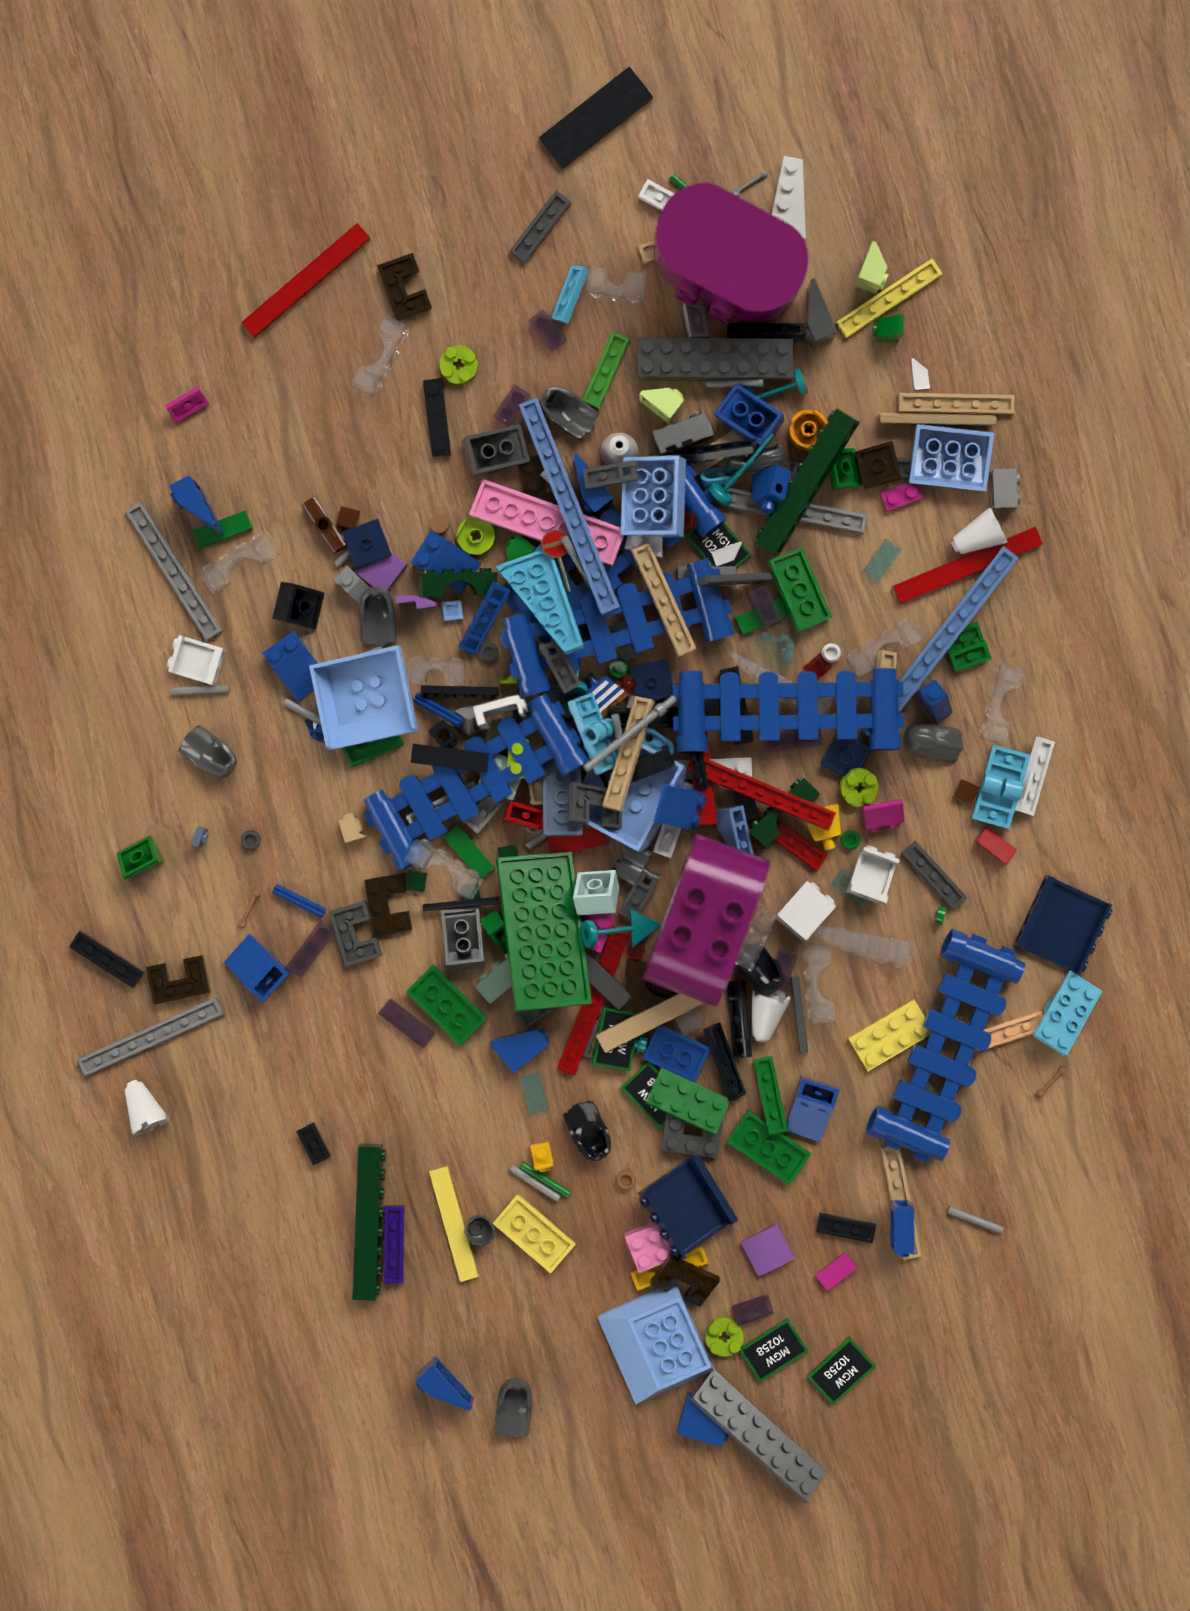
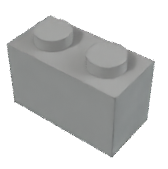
(1004, 489)

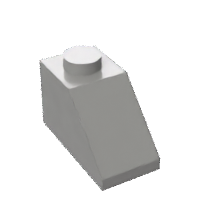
(351, 583)

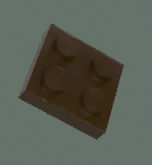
(878, 465)

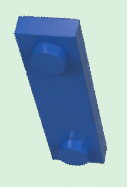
(484, 618)

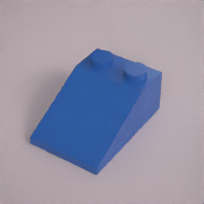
(749, 415)
(190, 496)
(594, 499)
(441, 554)
(291, 662)
(680, 806)
(443, 1385)

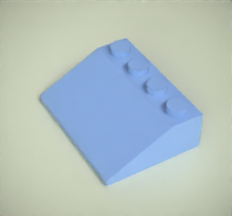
(950, 457)
(657, 501)

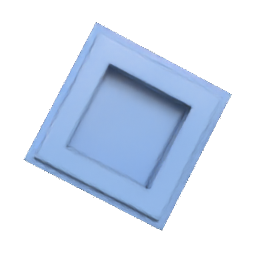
(452, 610)

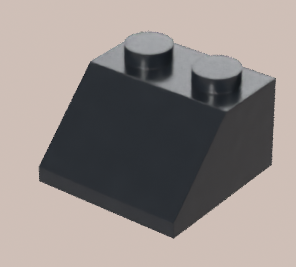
(298, 605)

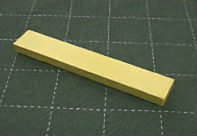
(889, 298)
(453, 1223)

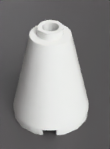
(611, 454)
(979, 534)
(767, 1013)
(143, 1109)

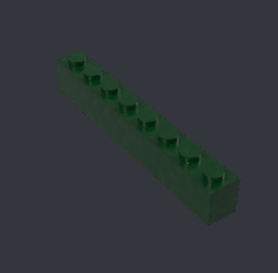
(807, 481)
(367, 1222)

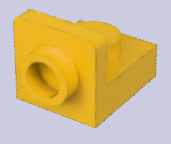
(542, 1156)

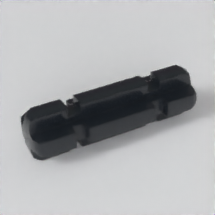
(700, 770)

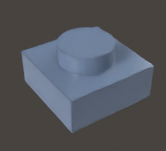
(200, 837)

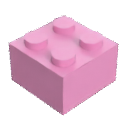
(647, 1246)

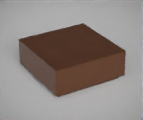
(348, 517)
(966, 791)

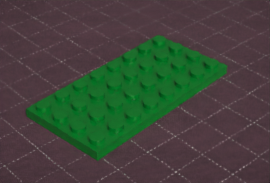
(543, 931)

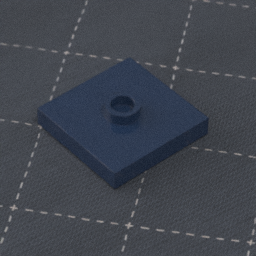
(367, 543)
(653, 680)
(845, 755)

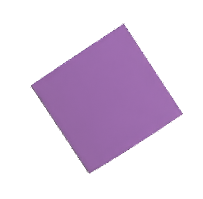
(421, 602)
(767, 1249)

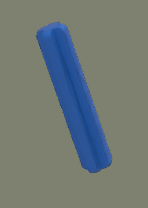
(438, 710)
(299, 901)

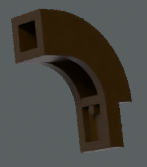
(637, 987)

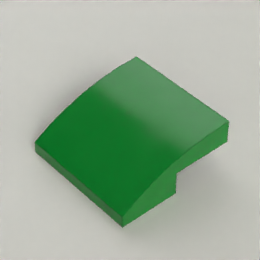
(968, 648)

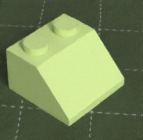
(872, 274)
(663, 402)

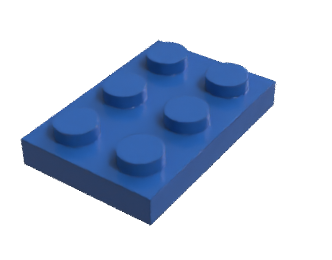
(676, 1053)

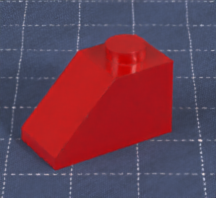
(523, 816)

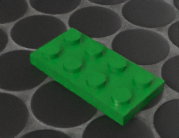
(799, 589)
(446, 1004)
(687, 1101)
(773, 1152)

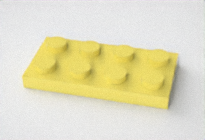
(890, 1035)
(534, 1233)

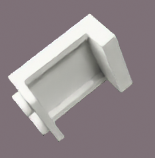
(196, 660)
(498, 707)
(872, 875)
(806, 911)

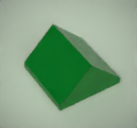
(845, 471)
(139, 858)

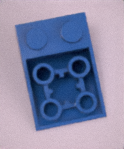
(257, 968)
(811, 1108)

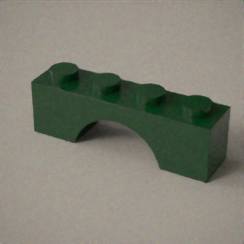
(433, 584)
(766, 830)

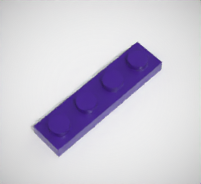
(394, 1244)

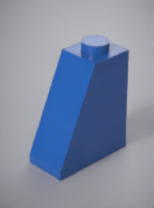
(934, 700)
(520, 1047)
(699, 1426)

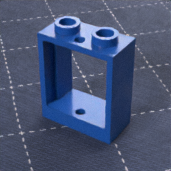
(902, 1227)

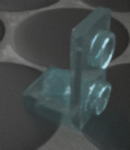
(786, 652)

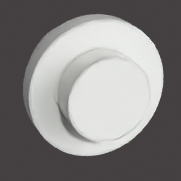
(831, 653)

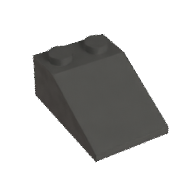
(819, 324)
(495, 450)
(462, 939)

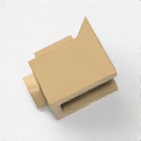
(351, 828)

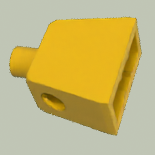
(826, 836)

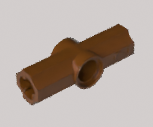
(317, 515)

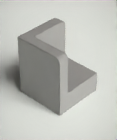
(469, 724)

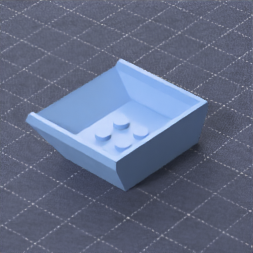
(363, 698)
(640, 804)
(655, 1343)

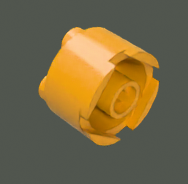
(808, 419)

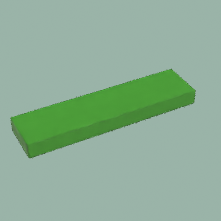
(605, 370)

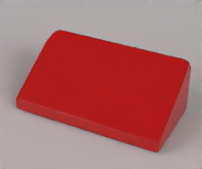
(995, 845)

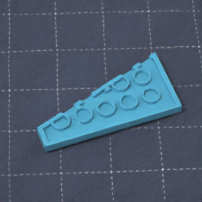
(541, 589)

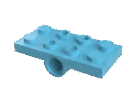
(593, 729)
(1001, 786)
(1067, 1013)

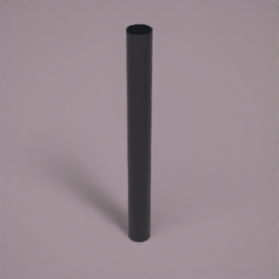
(461, 904)

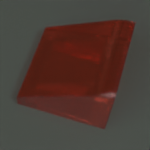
(818, 666)

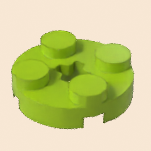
(452, 356)
(476, 547)
(852, 779)
(718, 1346)

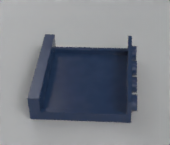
(1063, 925)
(687, 1206)

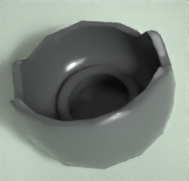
(479, 1230)

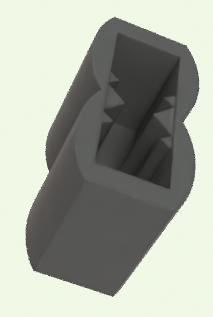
(631, 864)

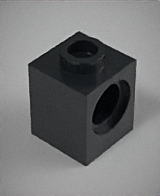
(438, 728)

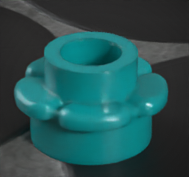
(641, 1043)

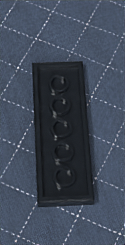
(595, 117)

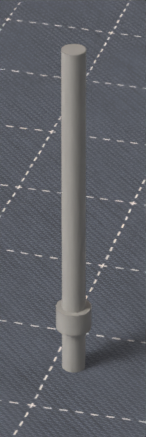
(658, 710)

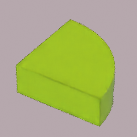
(508, 680)

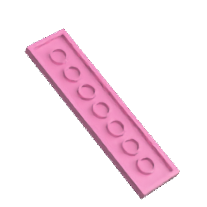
(537, 517)

